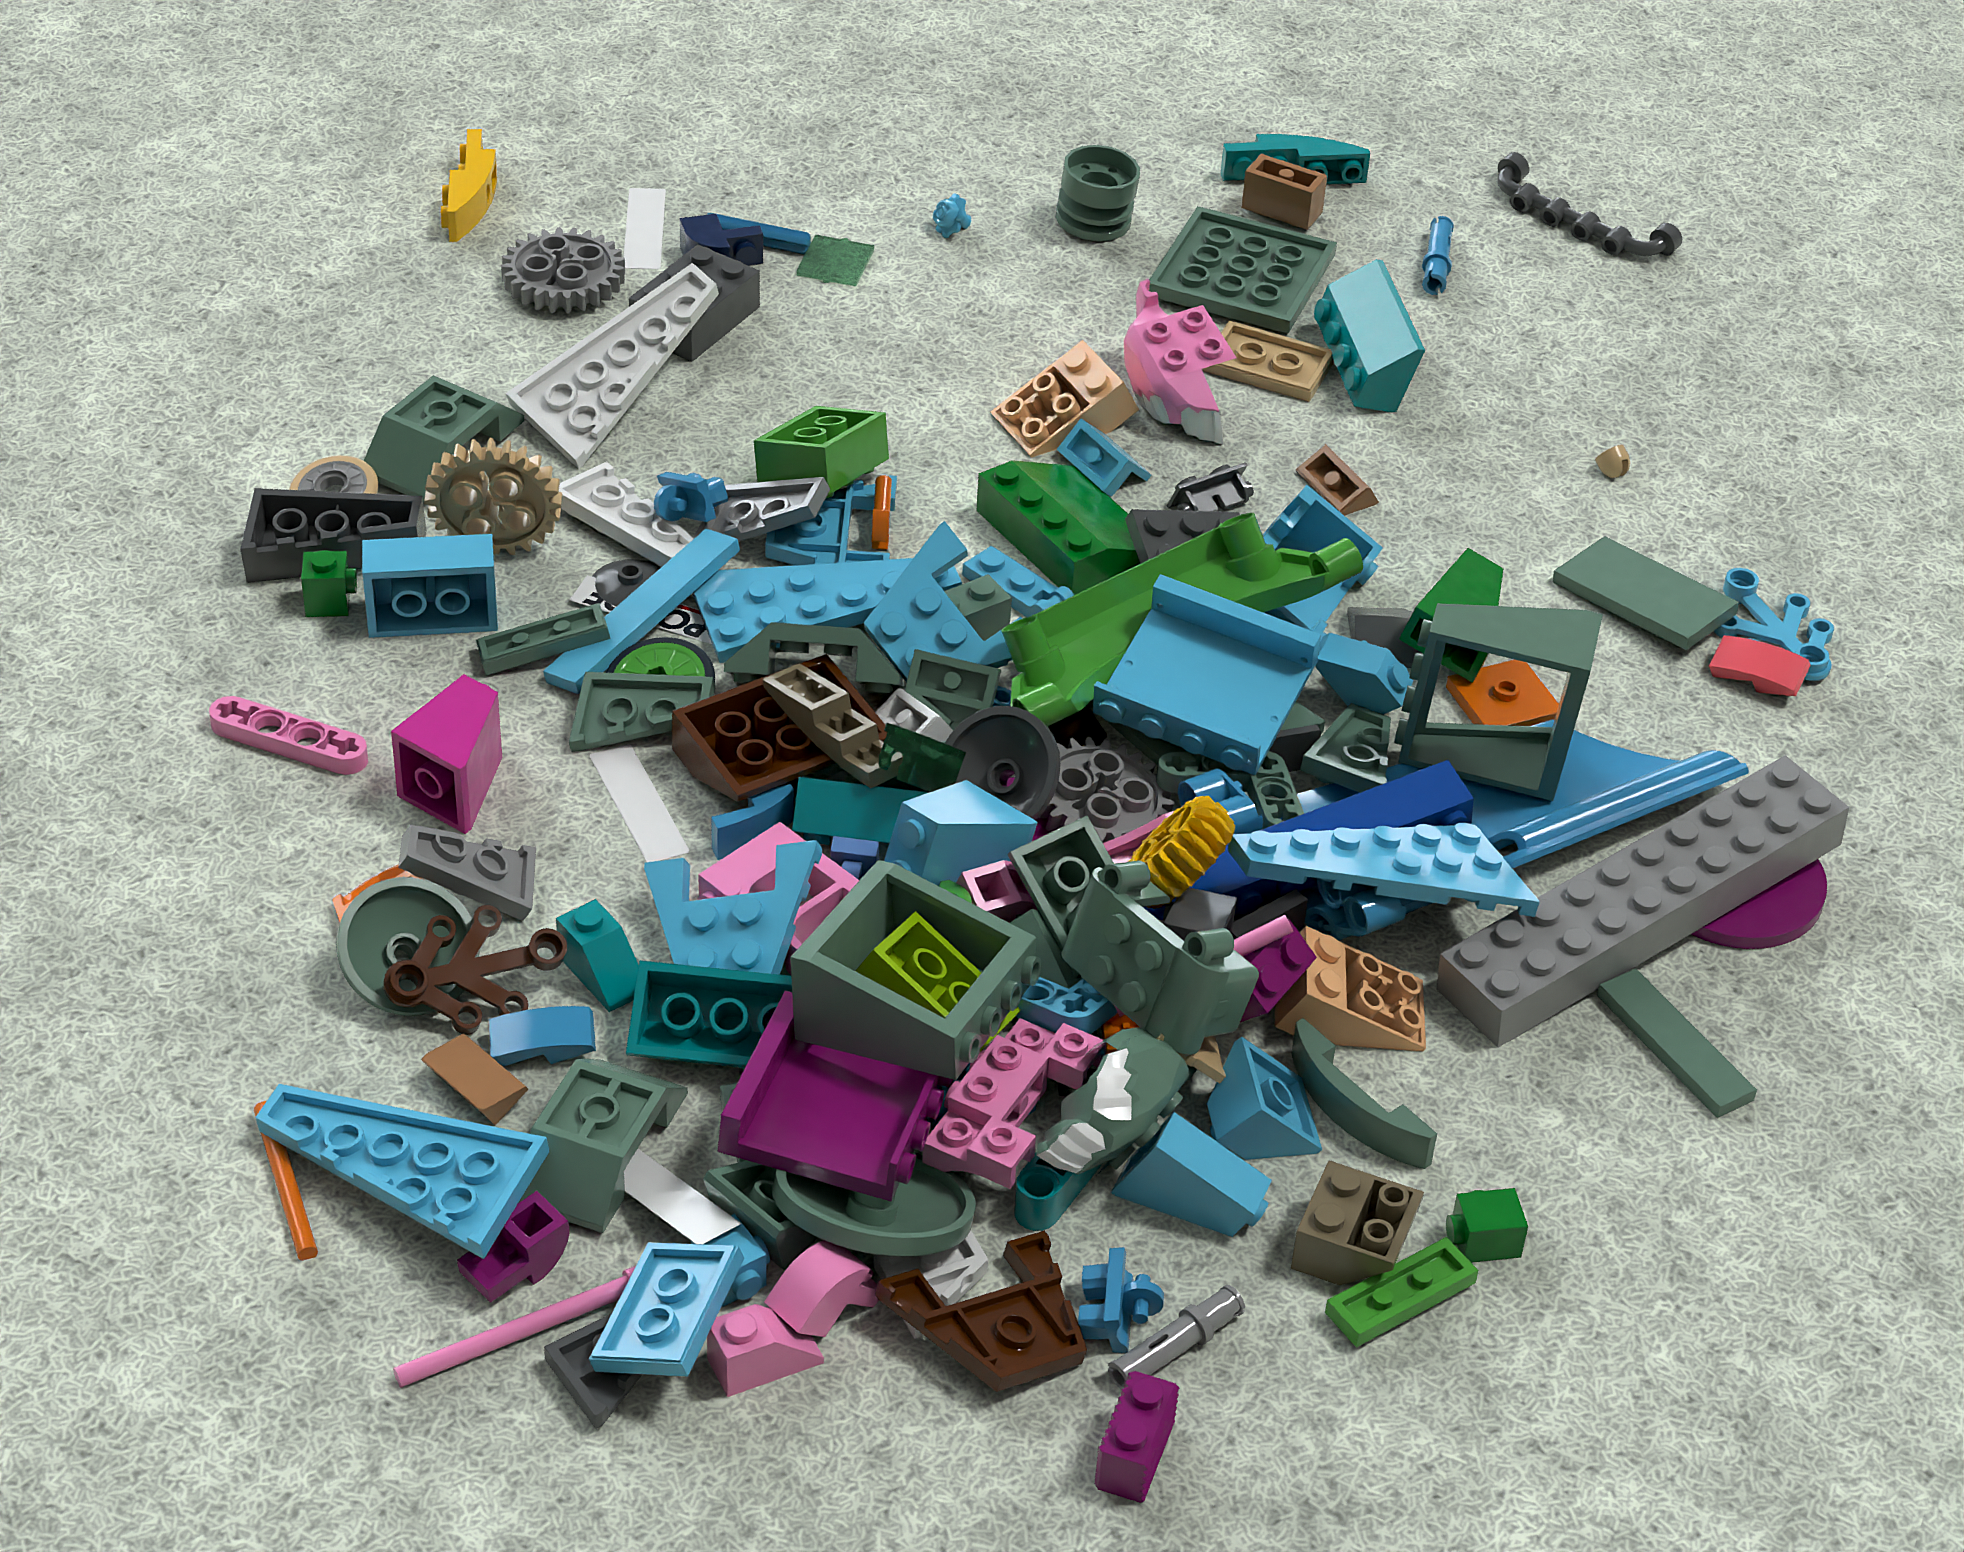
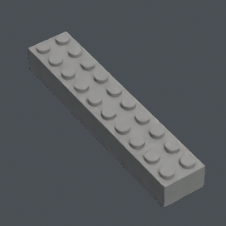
(1641, 900)

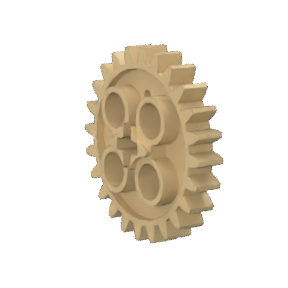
(518, 485)

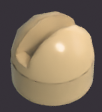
(1614, 461)

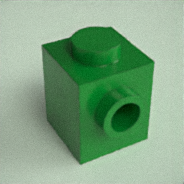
(327, 583)
(1488, 1225)

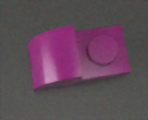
(524, 1249)

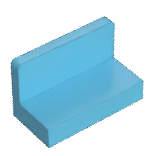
(1099, 457)

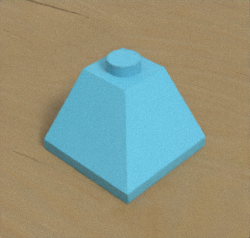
(1261, 1107)

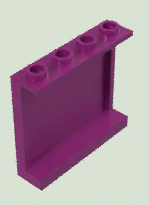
(829, 1112)

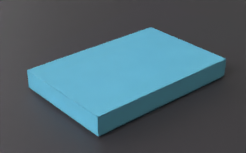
(667, 1309)

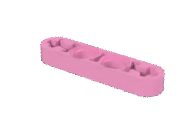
(335, 751)

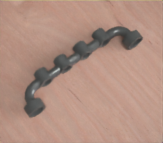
(1514, 168)

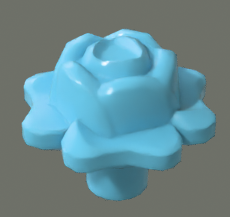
(951, 215)

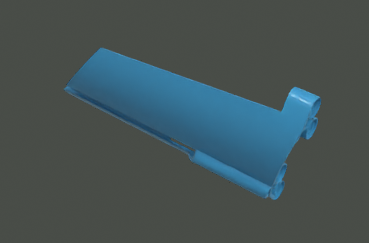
(1595, 793)

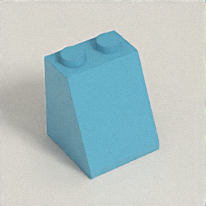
(956, 832)

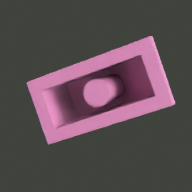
(757, 1348)

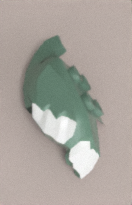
(1117, 1104)

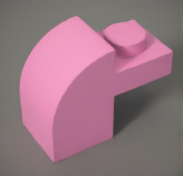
(820, 1287)

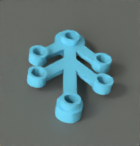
(1742, 586)

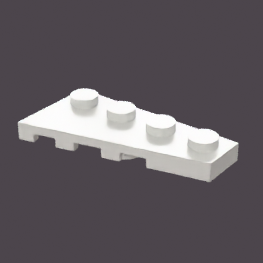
(619, 513)

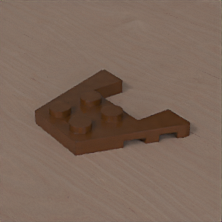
(1004, 1333)

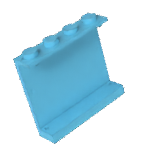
(1209, 675)

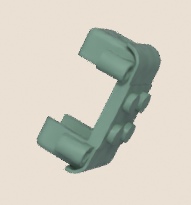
(1149, 971)

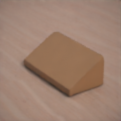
(1336, 482)
(476, 1077)

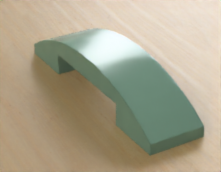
(1393, 1133)

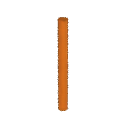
(289, 1196)

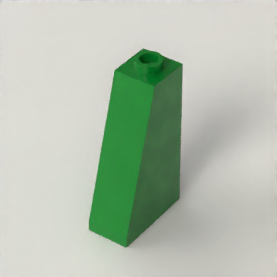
(1467, 582)

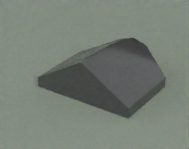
(1383, 629)

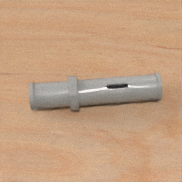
(1192, 1327)

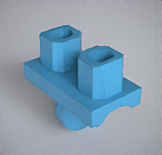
(688, 496)
(1122, 1299)

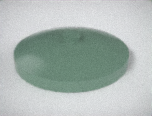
(921, 1219)

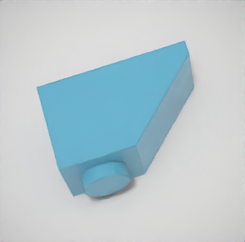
(1363, 673)

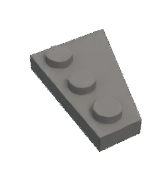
(767, 506)
(472, 869)

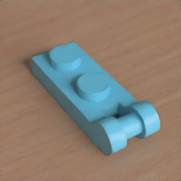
(1028, 590)

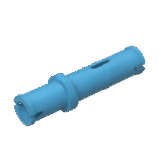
(1437, 262)

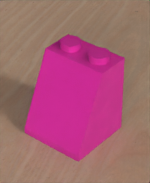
(450, 752)

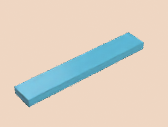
(645, 607)

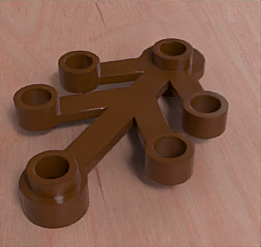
(468, 971)

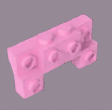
(998, 1094)

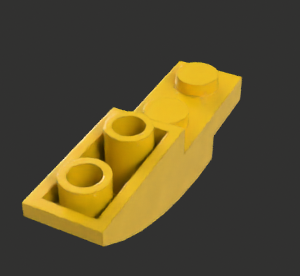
(469, 187)

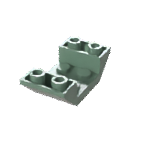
(426, 426)
(759, 654)
(593, 1134)

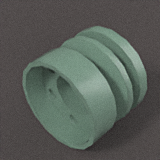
(1097, 192)

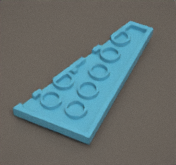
(428, 1166)

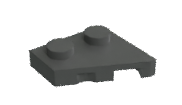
(593, 1391)

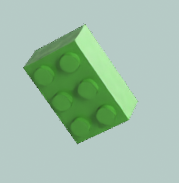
(823, 444)

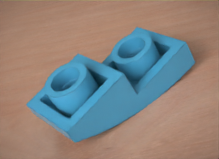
(739, 827)
(550, 1031)

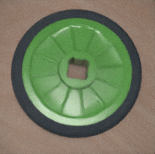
(663, 657)

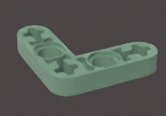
(1270, 780)

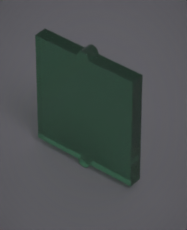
(835, 260)

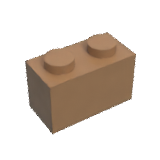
(1284, 191)

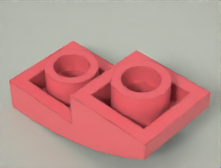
(1766, 665)

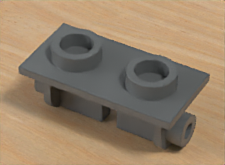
(1222, 483)

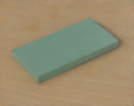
(1645, 592)

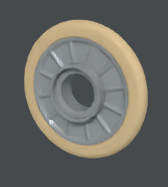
(346, 471)

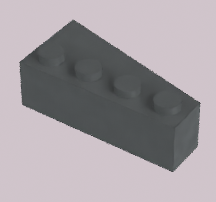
(299, 521)

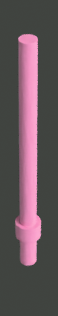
(511, 1331)

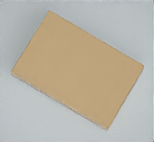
(1273, 361)

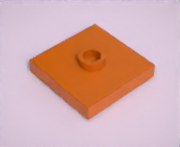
(1504, 695)

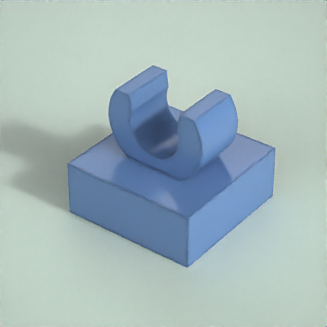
(854, 854)

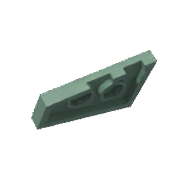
(631, 706)
(1351, 750)

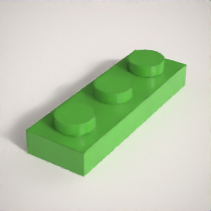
(1402, 1293)

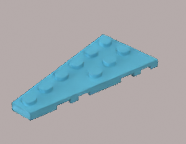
(843, 594)
(1400, 862)

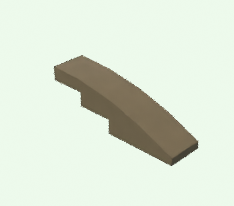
(830, 723)

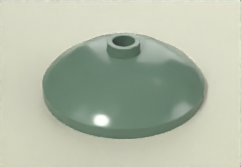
(395, 918)

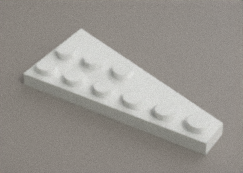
(598, 379)

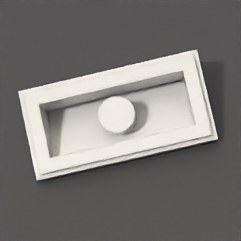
(911, 714)

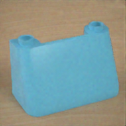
(1309, 526)

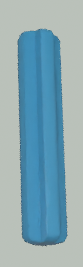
(773, 236)

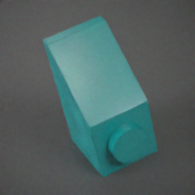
(599, 954)

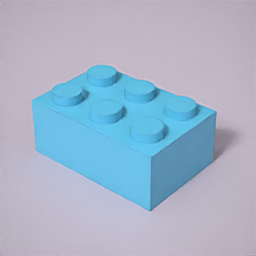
(429, 585)

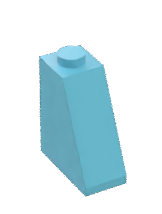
(1194, 1179)

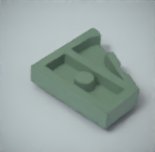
(951, 685)

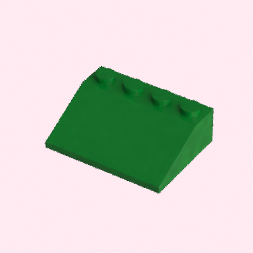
(1057, 521)

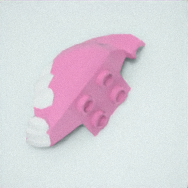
(1167, 361)

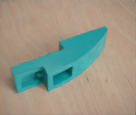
(1336, 159)

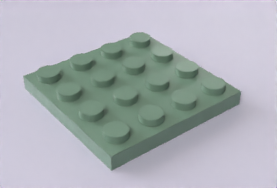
(1242, 269)

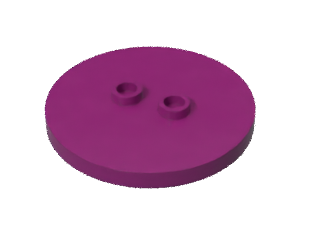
(1774, 915)

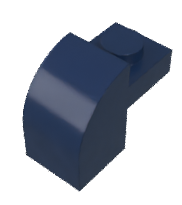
(738, 244)

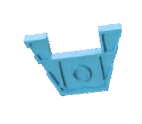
(827, 535)
(924, 618)
(735, 930)

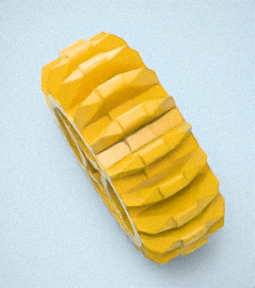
(1185, 845)

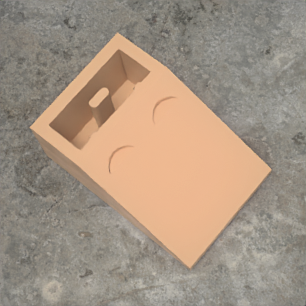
(1061, 395)
(1354, 998)

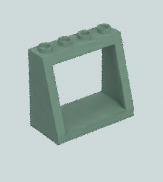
(1500, 755)
(863, 1018)

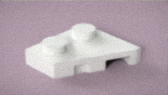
(948, 1272)

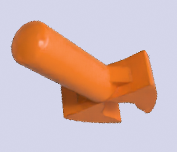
(881, 512)

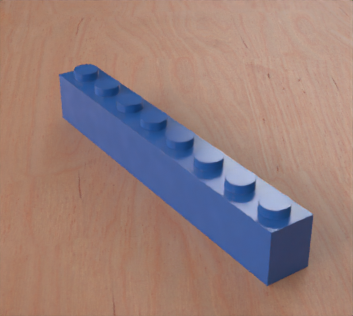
(1423, 797)

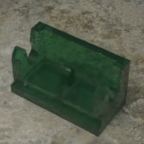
(925, 760)

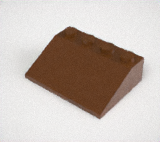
(746, 740)

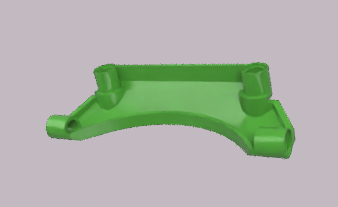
(1088, 634)

